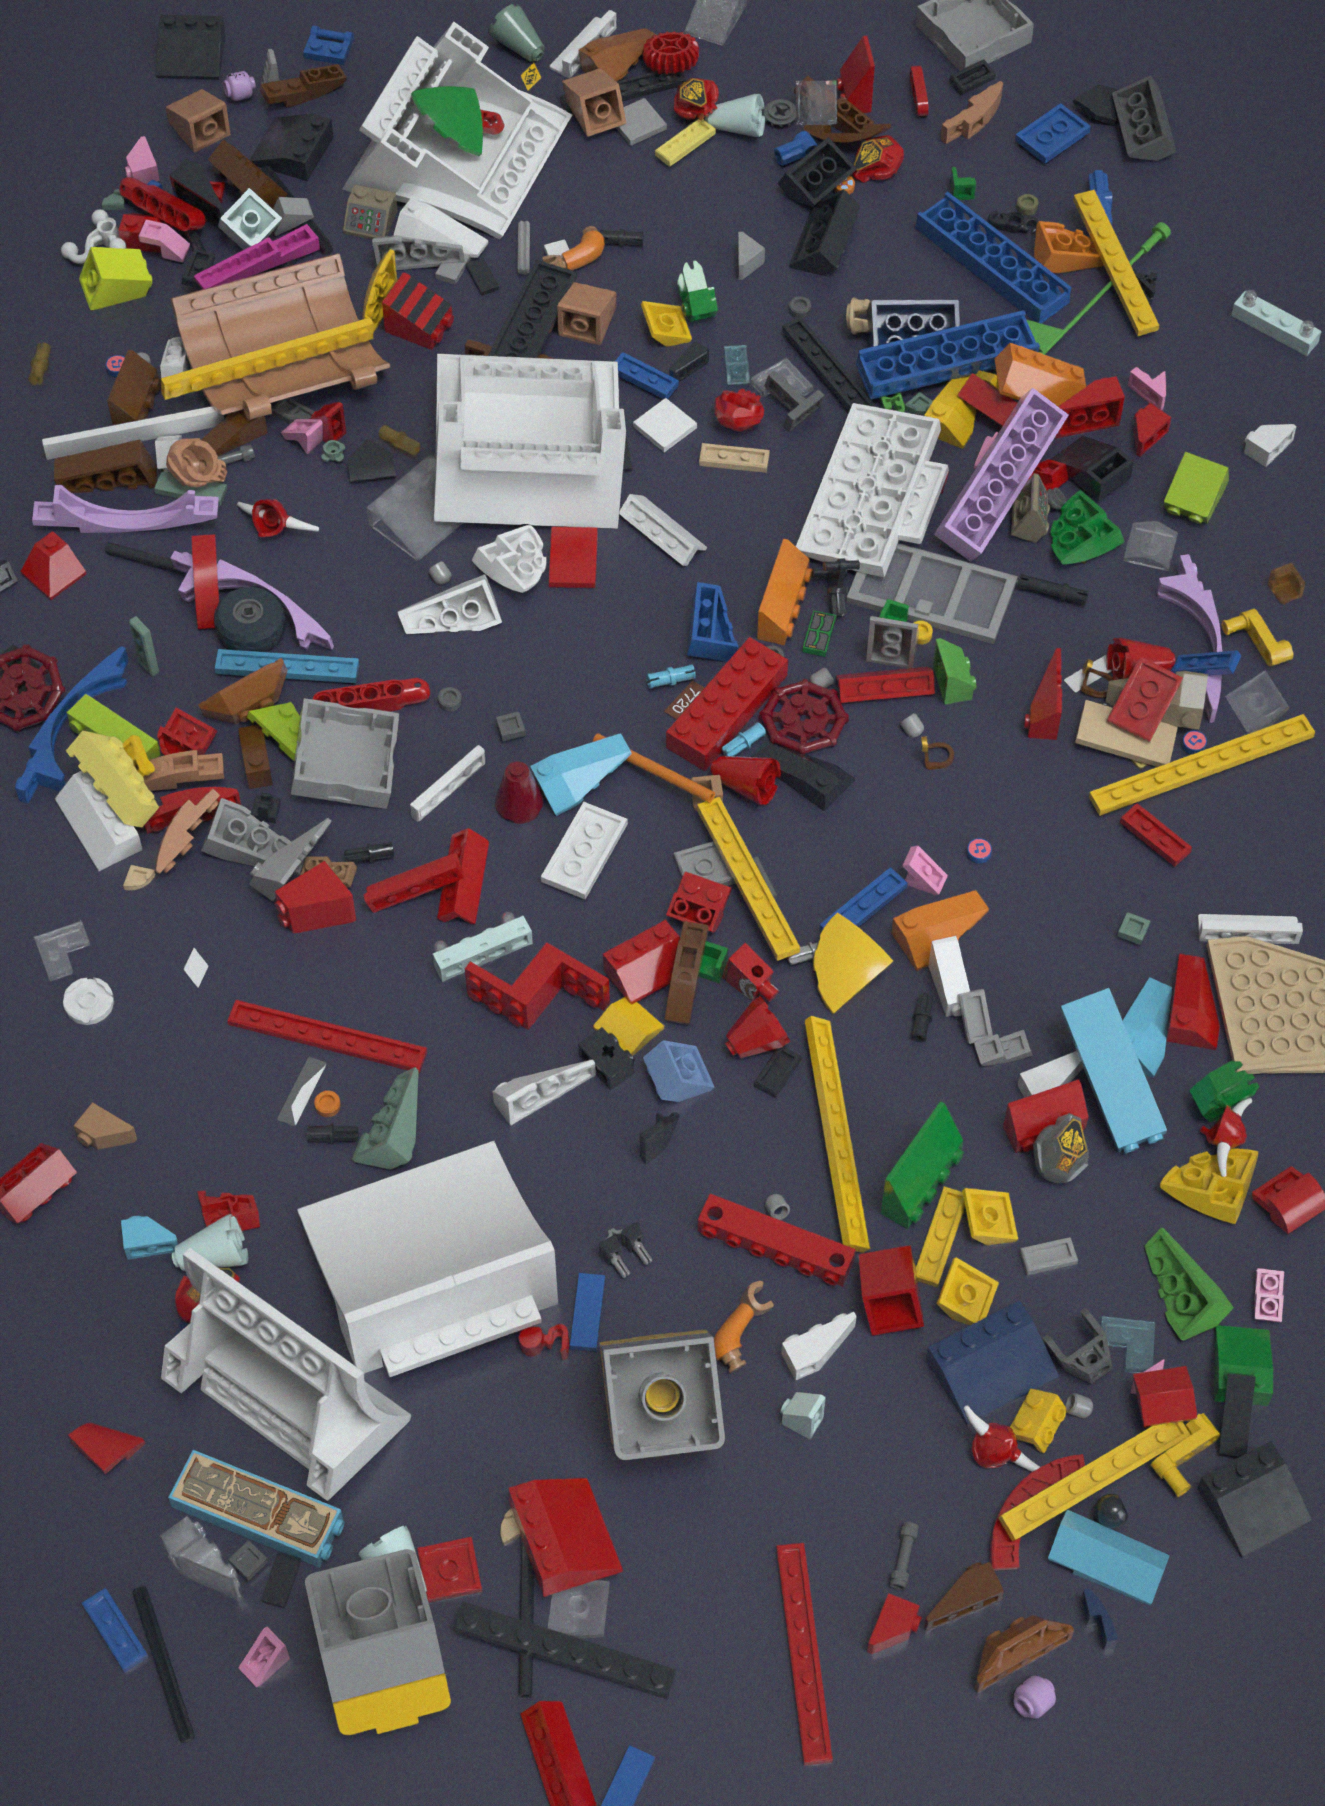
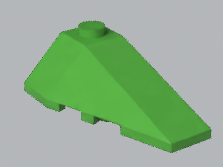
(1189, 1293)

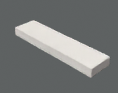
(447, 783)

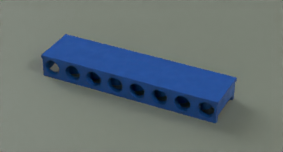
(991, 261)
(941, 354)

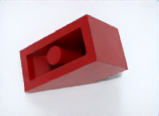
(333, 421)
(1149, 427)
(894, 1623)

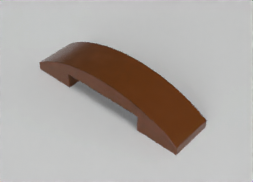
(869, 131)

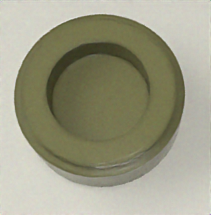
(1027, 204)

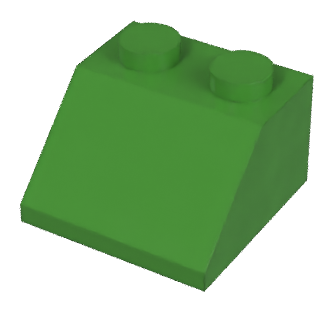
(952, 672)

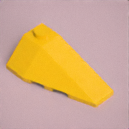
(954, 414)

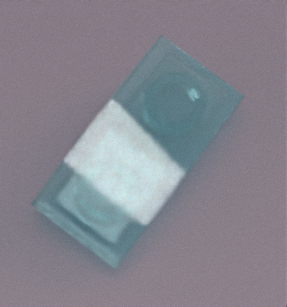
(736, 364)

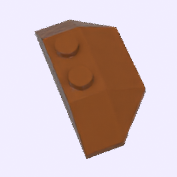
(250, 693)
(1019, 1646)

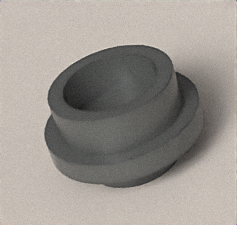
(1056, 498)

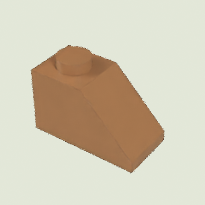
(103, 1129)

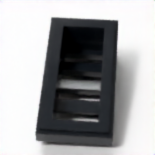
(690, 361)

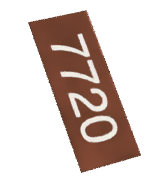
(684, 699)

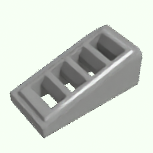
(270, 70)

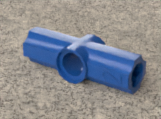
(1099, 182)

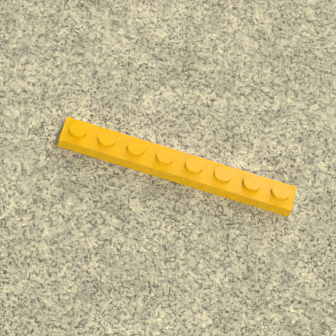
(1116, 263)
(748, 879)
(1092, 1478)

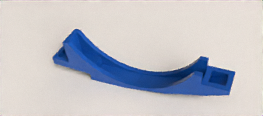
(42, 767)

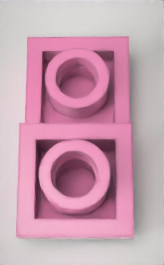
(1268, 1295)

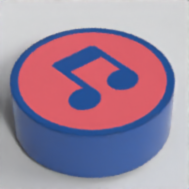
(114, 364)
(1194, 742)
(979, 850)

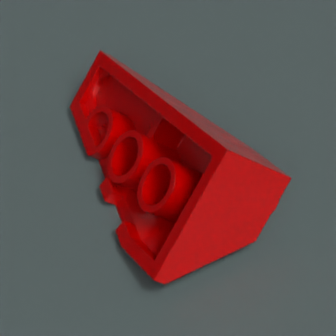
(1047, 704)
(1193, 1010)

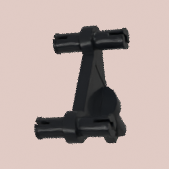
(834, 573)

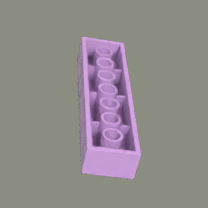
(1001, 474)

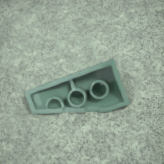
(394, 1126)

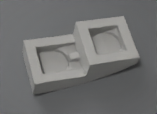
(1001, 1050)

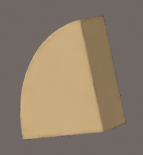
(138, 877)
(509, 1528)

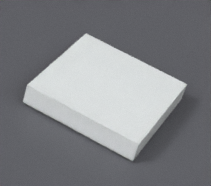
(665, 425)

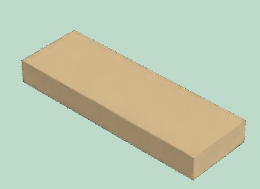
(734, 458)

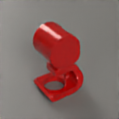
(533, 1340)

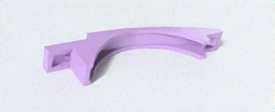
(72, 511)
(233, 577)
(1189, 594)

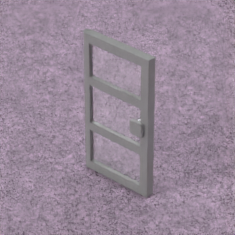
(940, 592)

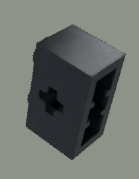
(611, 1061)

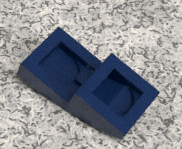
(1097, 1613)

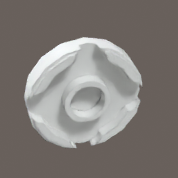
(88, 1001)

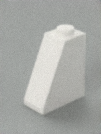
(948, 973)

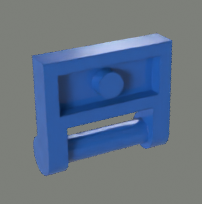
(328, 50)

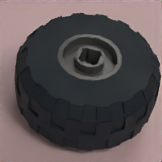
(249, 620)

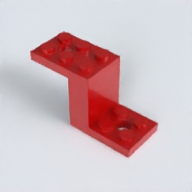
(537, 986)

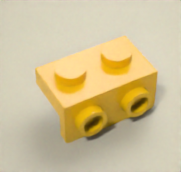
(1039, 1418)

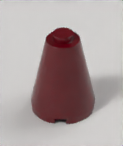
(518, 794)

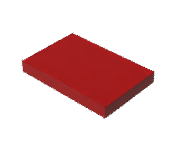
(573, 557)
(1145, 699)

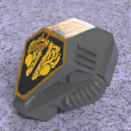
(1061, 1150)

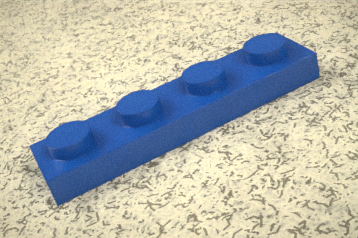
(871, 898)

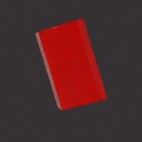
(1165, 1396)

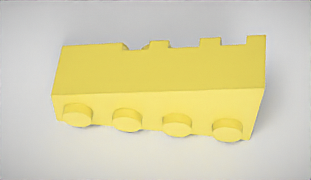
(114, 776)

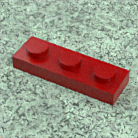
(1155, 834)

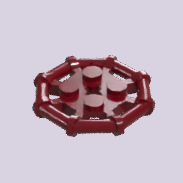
(35, 682)
(804, 705)

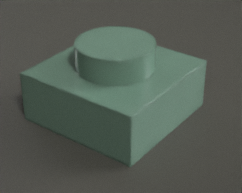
(1133, 928)

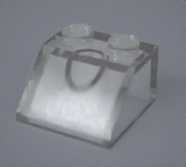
(816, 102)

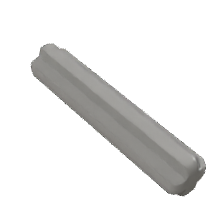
(523, 247)

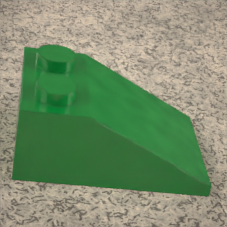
(1243, 1352)

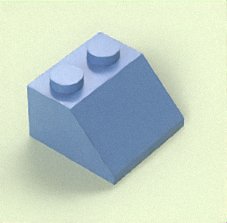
(677, 1071)

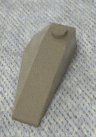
(1186, 705)

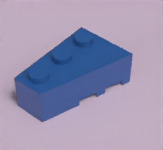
(709, 625)

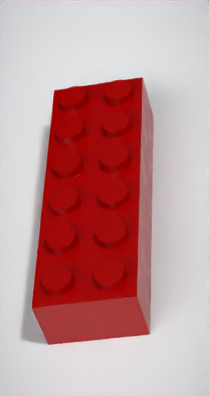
(726, 703)

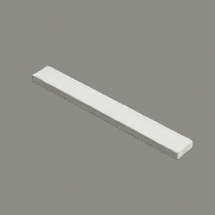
(122, 433)

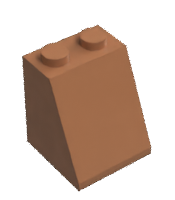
(595, 101)
(199, 119)
(586, 313)

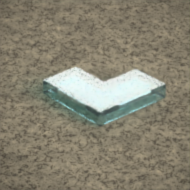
(1136, 1337)

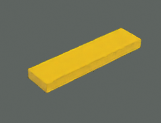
(940, 1237)

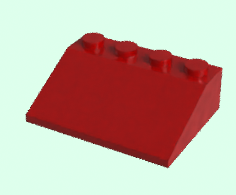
(563, 1533)

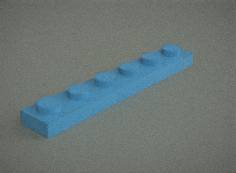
(298, 666)

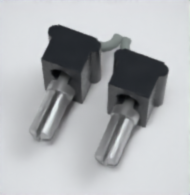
(632, 1238)

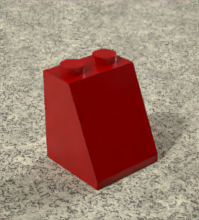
(314, 901)

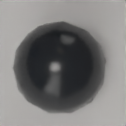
(1111, 1511)

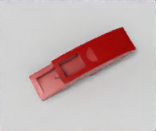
(173, 802)

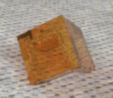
(1286, 583)

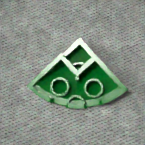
(454, 113)
(1083, 531)

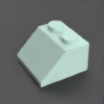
(249, 220)

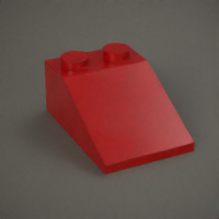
(858, 77)
(1093, 408)

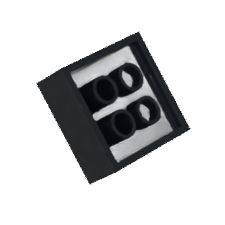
(190, 47)
(294, 145)
(1254, 1499)

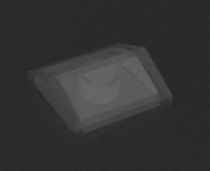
(1151, 545)
(1257, 703)
(580, 1610)

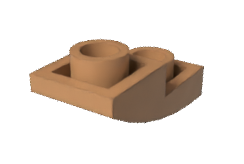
(344, 870)

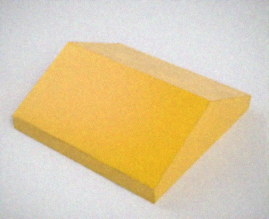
(666, 323)
(629, 1024)
(990, 1216)
(966, 1293)

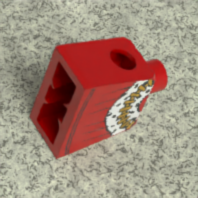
(749, 974)

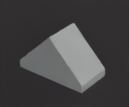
(293, 213)
(750, 255)

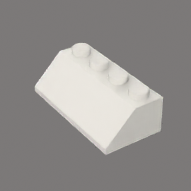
(96, 823)

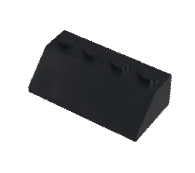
(825, 234)

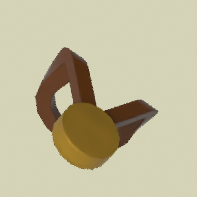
(1086, 689)
(936, 765)

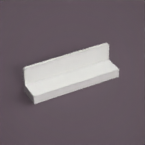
(569, 60)
(661, 528)
(1264, 928)

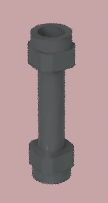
(245, 453)
(900, 1576)

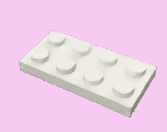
(584, 850)

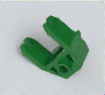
(696, 298)
(1223, 1088)

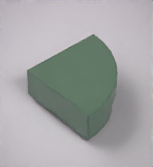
(114, 201)
(918, 404)

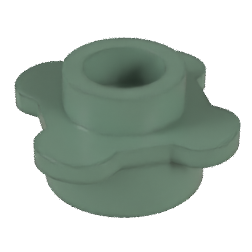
(330, 447)

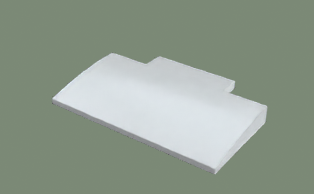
(875, 489)

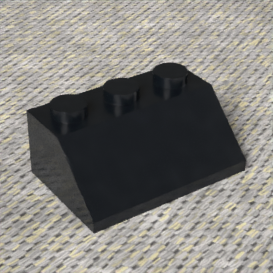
(817, 174)

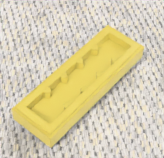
(685, 142)

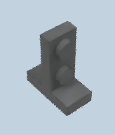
(793, 400)

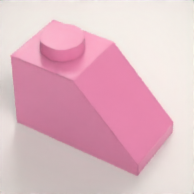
(141, 162)

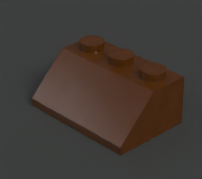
(133, 390)

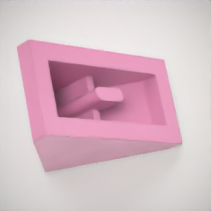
(264, 1657)

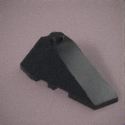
(807, 775)

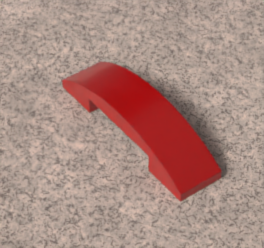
(205, 579)

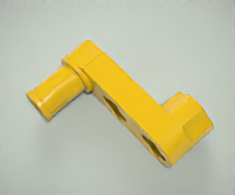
(1252, 622)
(1201, 1436)

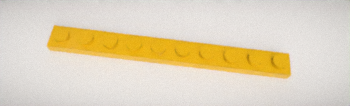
(267, 358)
(1201, 764)
(837, 1134)

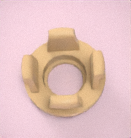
(853, 314)

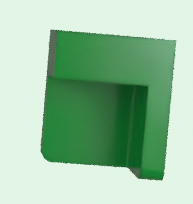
(962, 187)
(895, 611)
(713, 962)

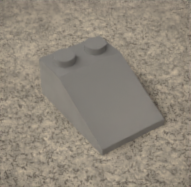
(892, 642)

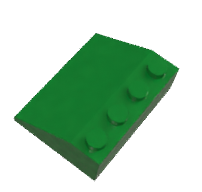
(922, 1168)

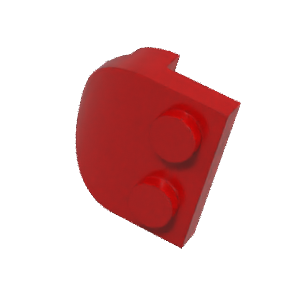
(185, 734)

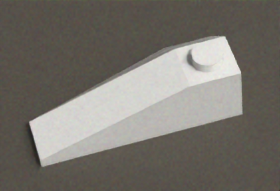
(428, 223)
(454, 610)
(531, 1092)

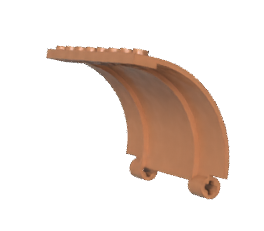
(268, 312)

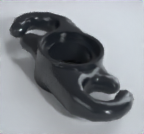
(1006, 225)

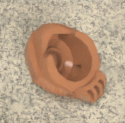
(195, 463)

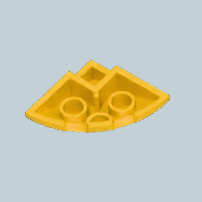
(380, 284)
(846, 962)
(1205, 1190)

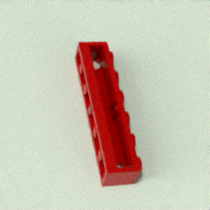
(776, 1240)

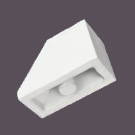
(1268, 442)
(162, 447)

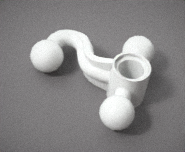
(106, 234)

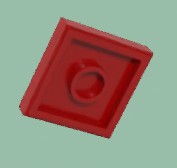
(449, 1569)

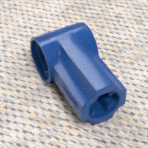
(796, 149)

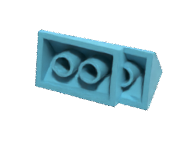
(1108, 1558)

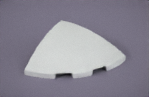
(513, 559)

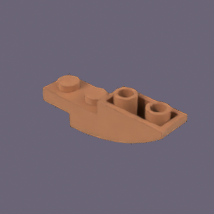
(972, 120)
(183, 767)
(176, 837)

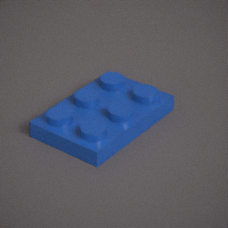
(1052, 133)

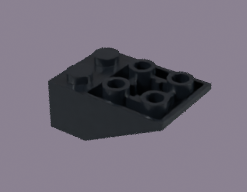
(1096, 466)

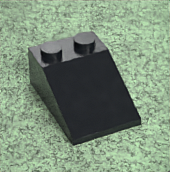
(194, 188)

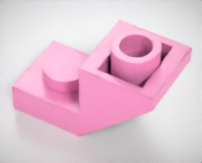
(160, 234)

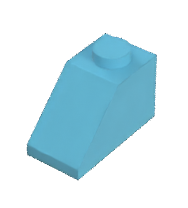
(146, 1238)

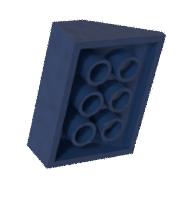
(905, 319)
(992, 1362)

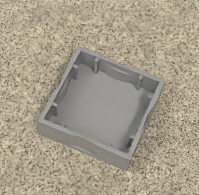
(974, 29)
(345, 754)

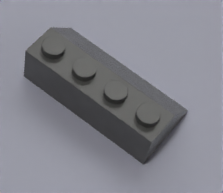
(1144, 120)

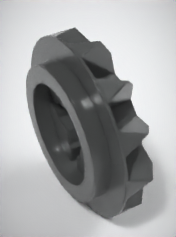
(783, 107)

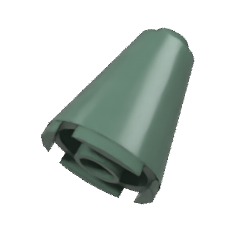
(517, 33)

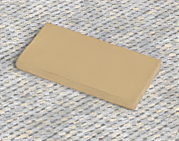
(1099, 734)

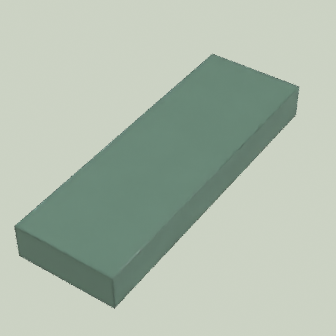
(170, 486)
(144, 646)

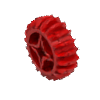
(670, 52)

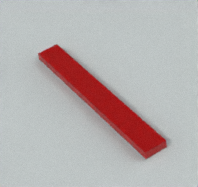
(327, 1036)
(804, 1654)

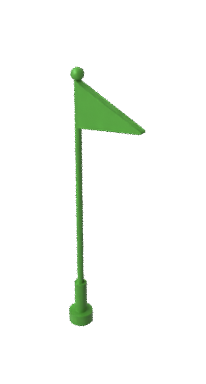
(1049, 336)

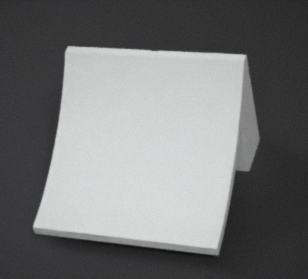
(422, 165)
(528, 441)
(432, 1261)
(279, 1380)

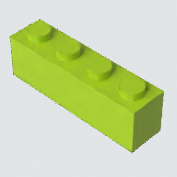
(96, 718)

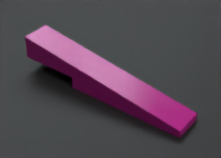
(260, 257)

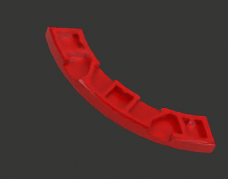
(1004, 1552)

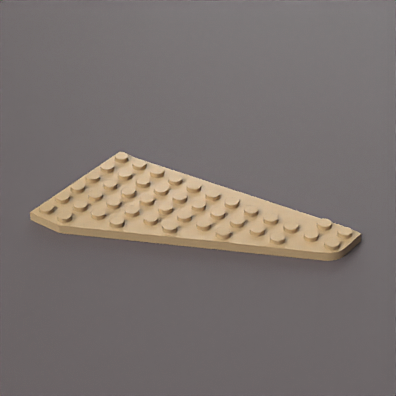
(1270, 1005)

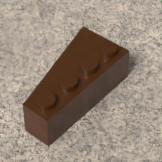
(244, 173)
(107, 468)

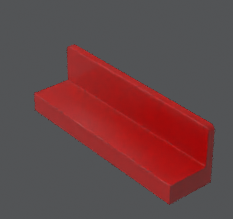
(987, 399)
(885, 684)
(414, 882)
(463, 896)
(557, 1755)

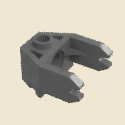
(1080, 1362)

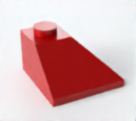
(131, 227)
(52, 566)

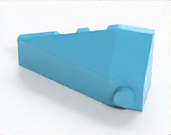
(574, 772)
(1148, 1024)

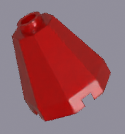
(756, 1031)

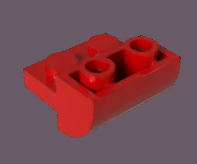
(699, 901)
(1291, 1198)

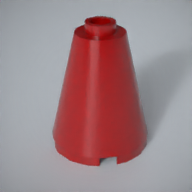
(1125, 653)
(749, 776)

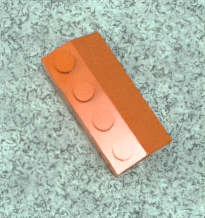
(1025, 369)
(783, 594)

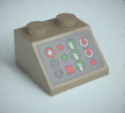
(369, 212)
(1031, 511)

